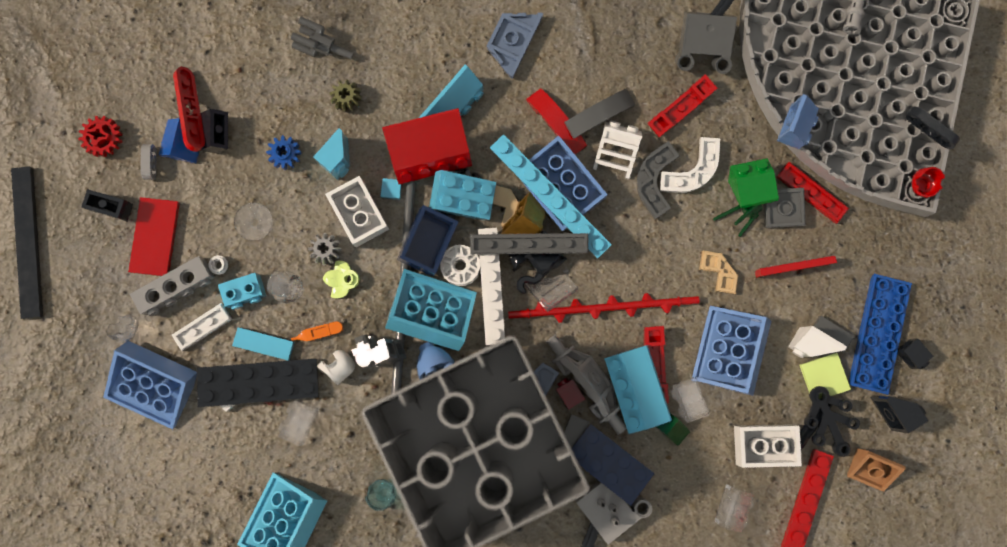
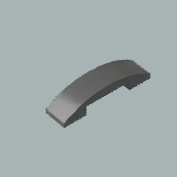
(599, 113)

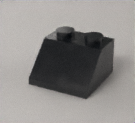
(900, 414)

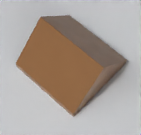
(874, 469)

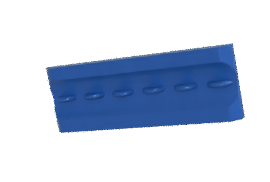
(880, 334)

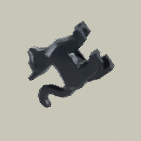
(541, 263)

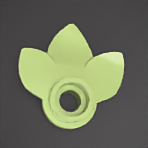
(338, 279)

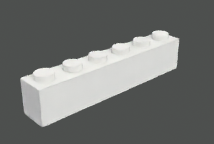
(491, 294)

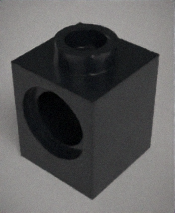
(914, 354)

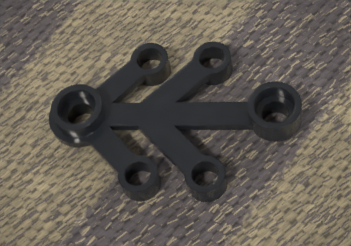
(828, 419)

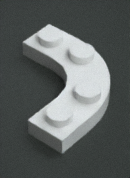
(697, 177)

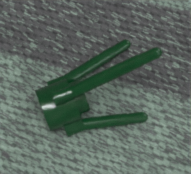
(747, 212)

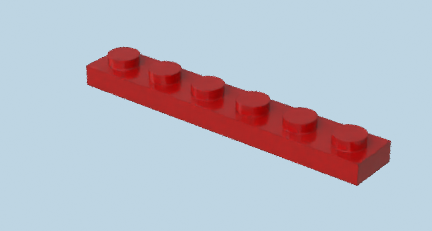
(807, 499)

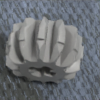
(330, 243)

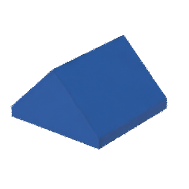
(173, 145)

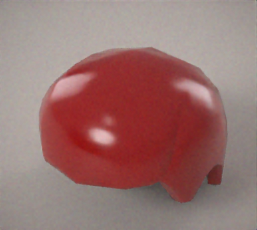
(927, 181)

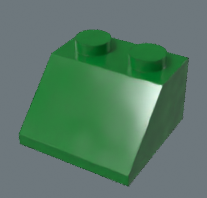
(753, 183)

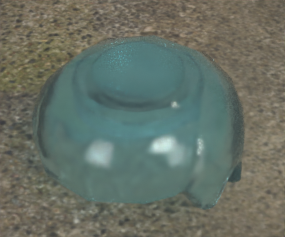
(381, 495)

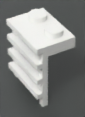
(619, 136)

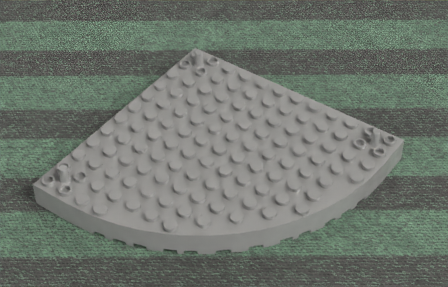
(862, 85)

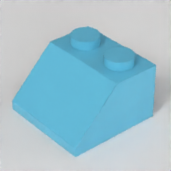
(335, 155)

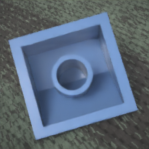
(798, 123)

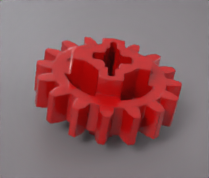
(101, 145)

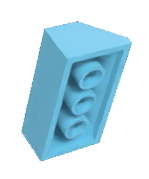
(459, 93)
(638, 389)

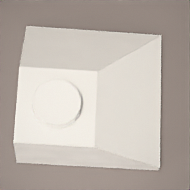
(813, 342)

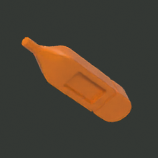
(320, 332)

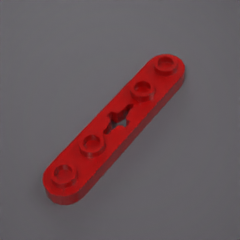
(190, 121)

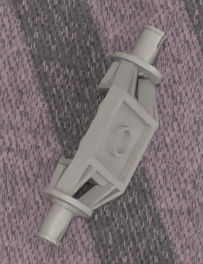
(593, 381)

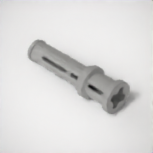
(854, 17)

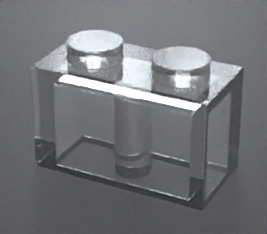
(690, 399)
(298, 422)

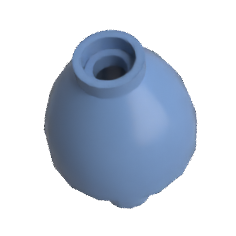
(432, 360)

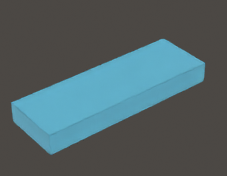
(263, 343)

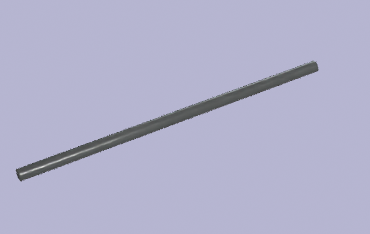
(408, 221)

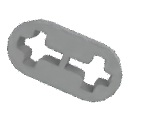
(148, 161)

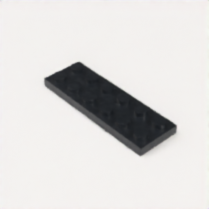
(257, 382)

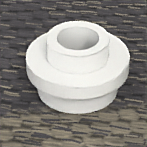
(212, 265)

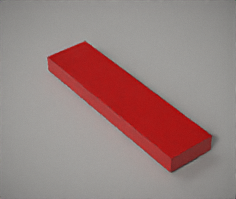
(813, 192)
(795, 266)

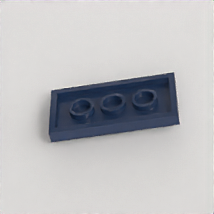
(611, 465)

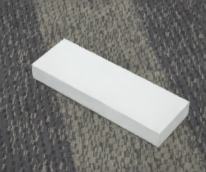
(202, 327)

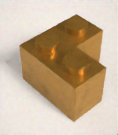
(527, 217)

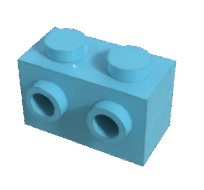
(242, 290)

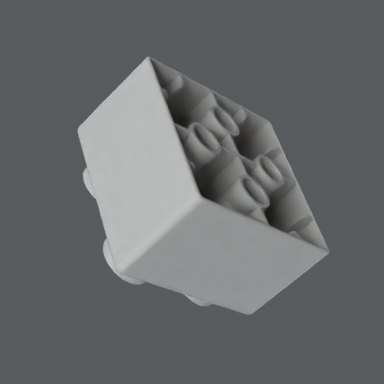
(475, 449)

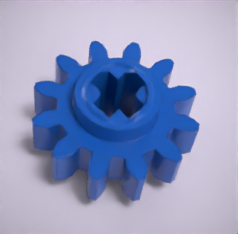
(283, 145)

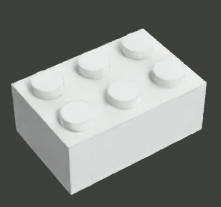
(357, 211)
(767, 445)

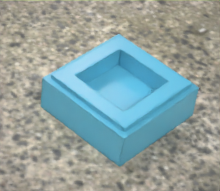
(390, 189)

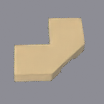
(506, 199)
(726, 278)

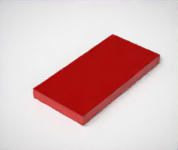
(154, 236)

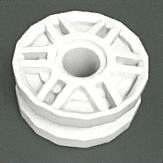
(460, 277)

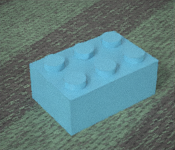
(462, 195)

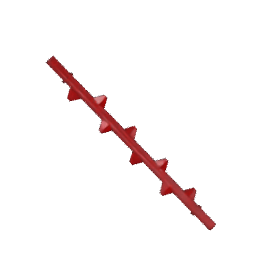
(611, 305)

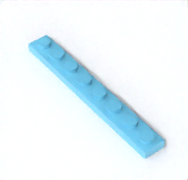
(549, 194)

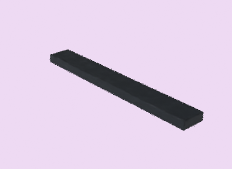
(27, 242)

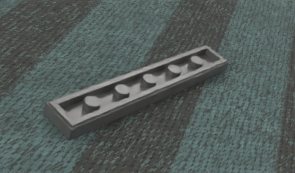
(529, 243)

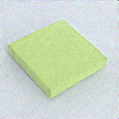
(826, 373)

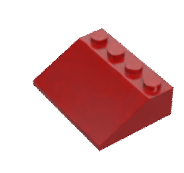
(427, 146)

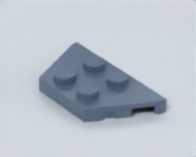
(512, 39)

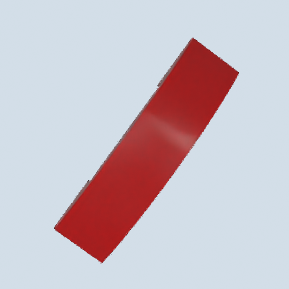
(682, 106)
(555, 118)
(655, 339)

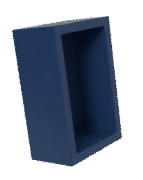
(427, 240)

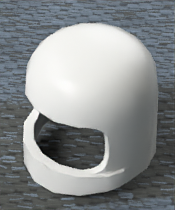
(340, 367)

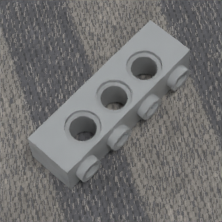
(144, 297)

